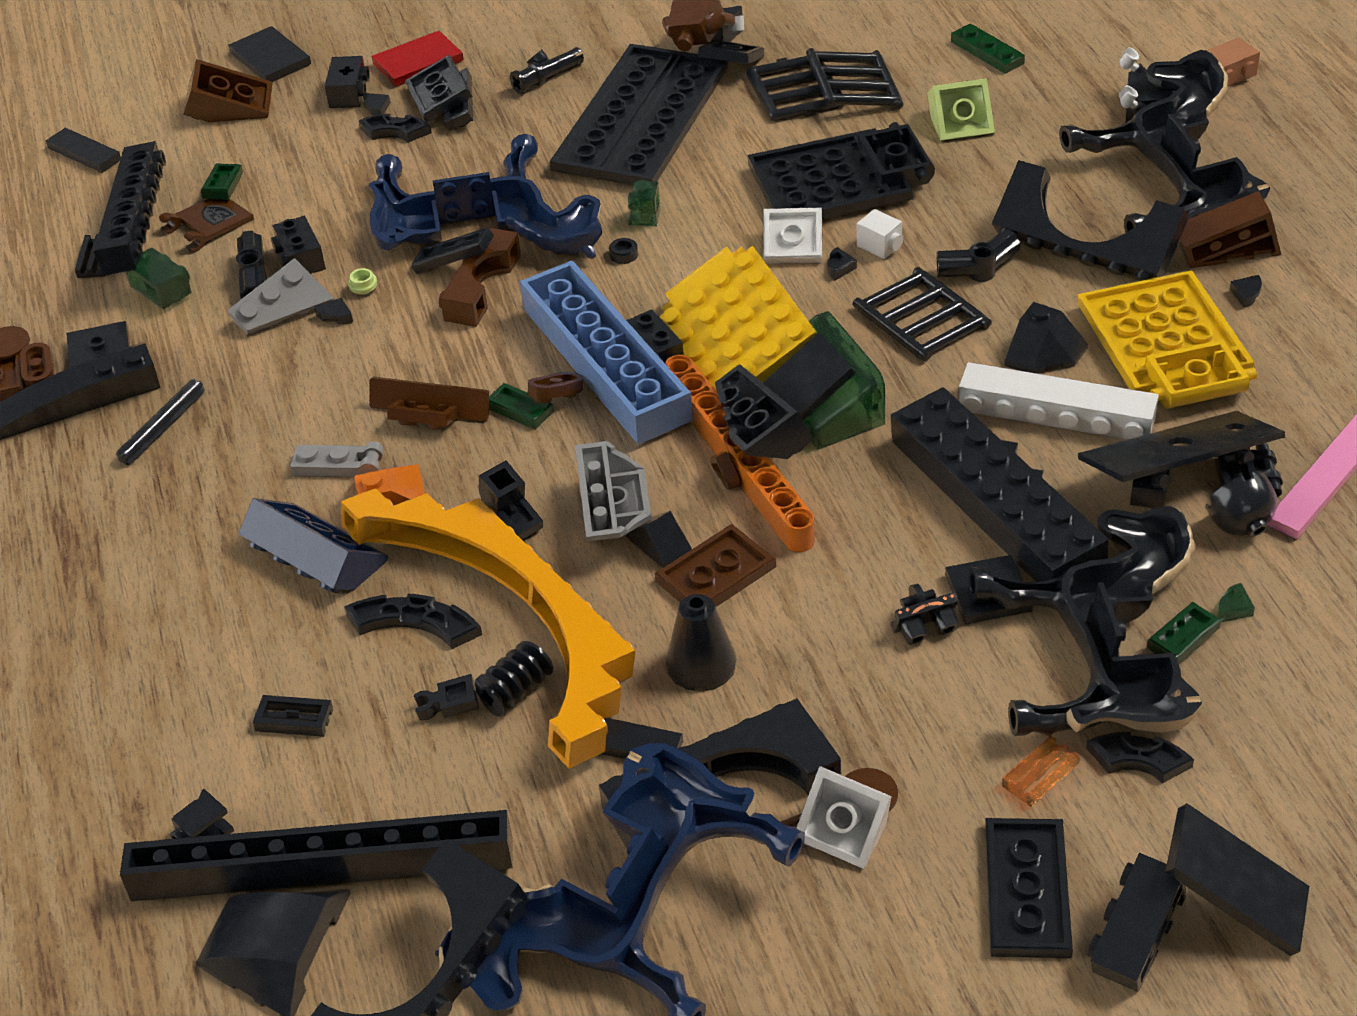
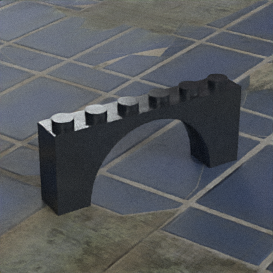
(1140, 252)
(481, 911)

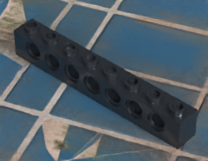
(129, 208)

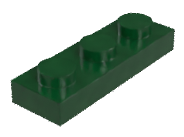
(988, 48)

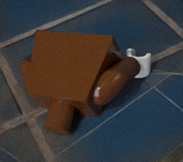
(697, 22)

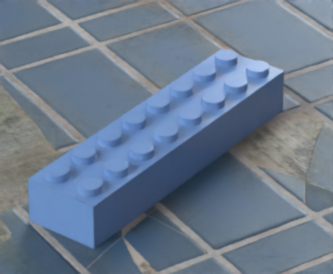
(606, 352)

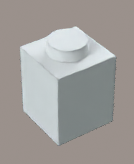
(879, 234)

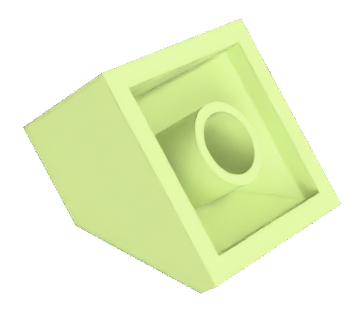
(961, 109)

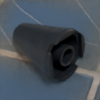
(699, 646)

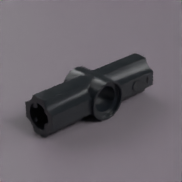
(250, 262)

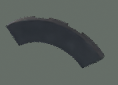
(414, 611)

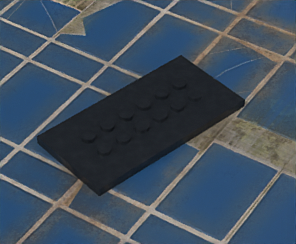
(639, 115)

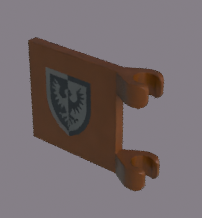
(206, 220)

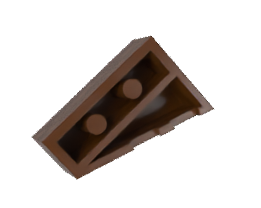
(1230, 231)

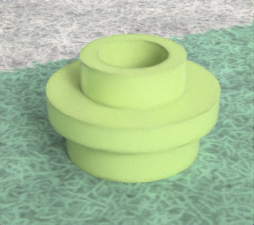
(362, 281)

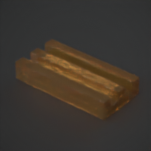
(1057, 752)

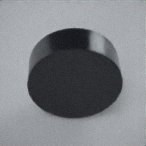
(623, 250)

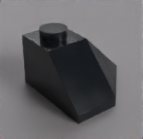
(1044, 340)

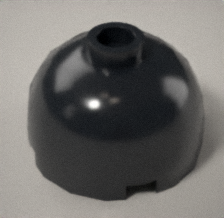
(1244, 505)

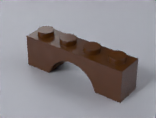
(465, 297)

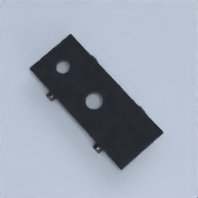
(1206, 438)

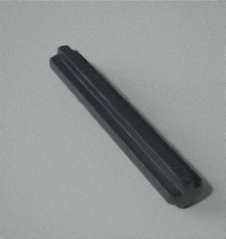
(160, 422)

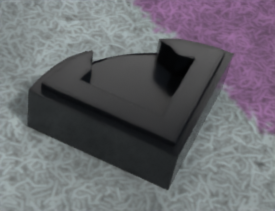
(376, 103)
(840, 263)
(1246, 289)
(335, 311)

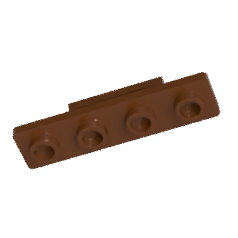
(427, 402)

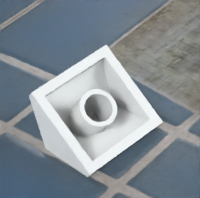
(844, 817)

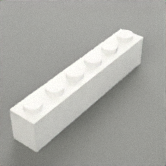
(1057, 402)

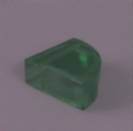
(1235, 604)

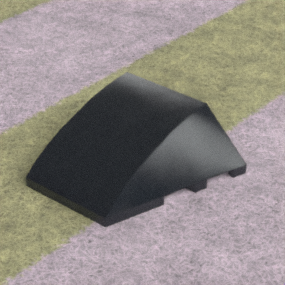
(269, 943)

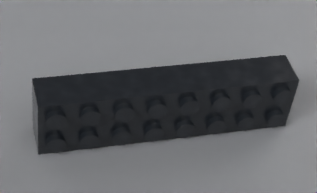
(995, 487)

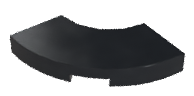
(384, 125)
(1128, 752)

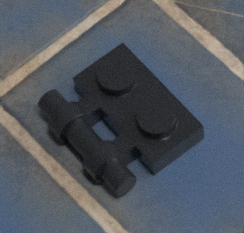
(1263, 459)

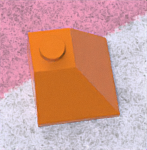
(393, 483)

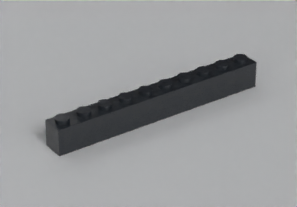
(308, 855)

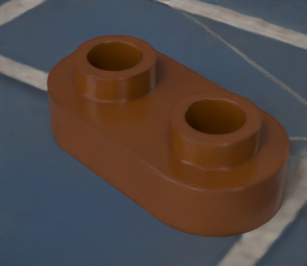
(36, 363)
(555, 385)

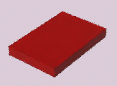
(414, 56)

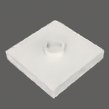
(793, 235)

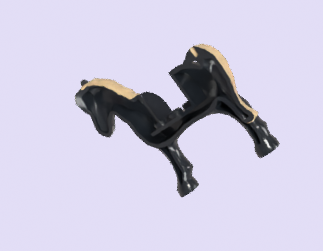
(1170, 133)
(1096, 605)

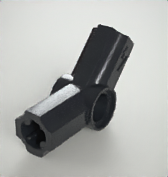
(979, 260)

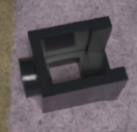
(201, 818)

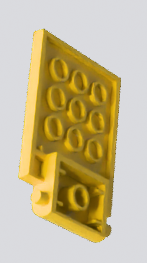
(736, 315)
(1169, 339)

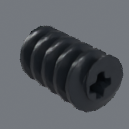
(512, 676)

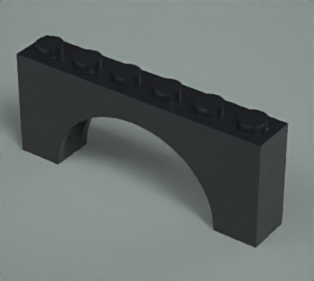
(774, 742)

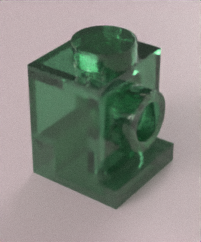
(644, 203)

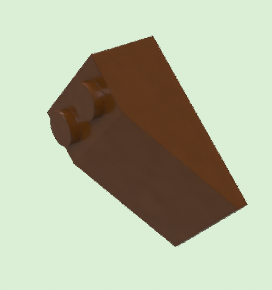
(225, 94)

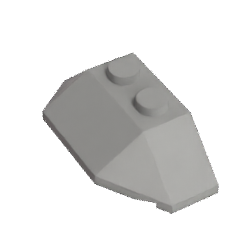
(611, 491)

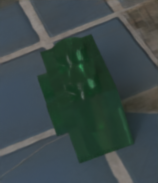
(160, 279)

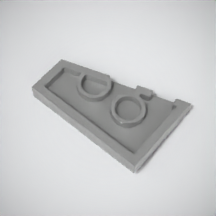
(281, 296)

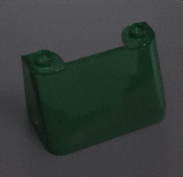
(859, 402)

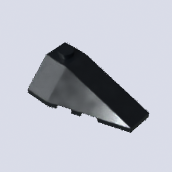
(759, 418)

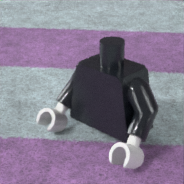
(1139, 90)

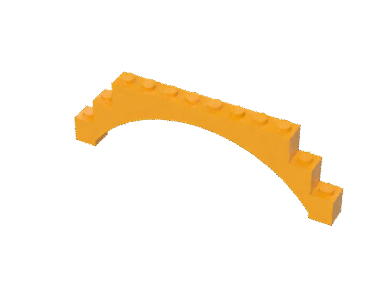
(474, 535)

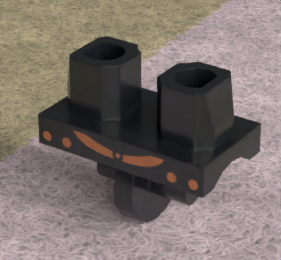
(923, 608)

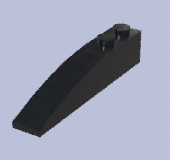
(80, 389)

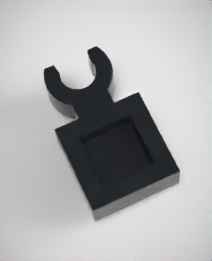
(452, 698)

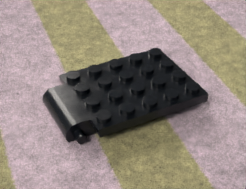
(844, 171)

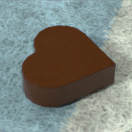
(725, 470)

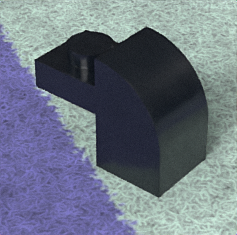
(505, 493)

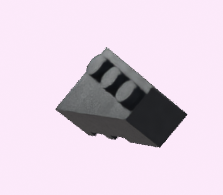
(1136, 922)

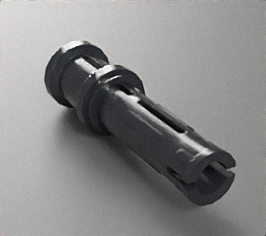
(537, 73)

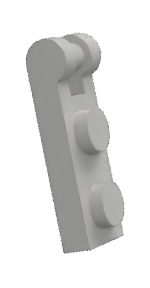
(336, 460)

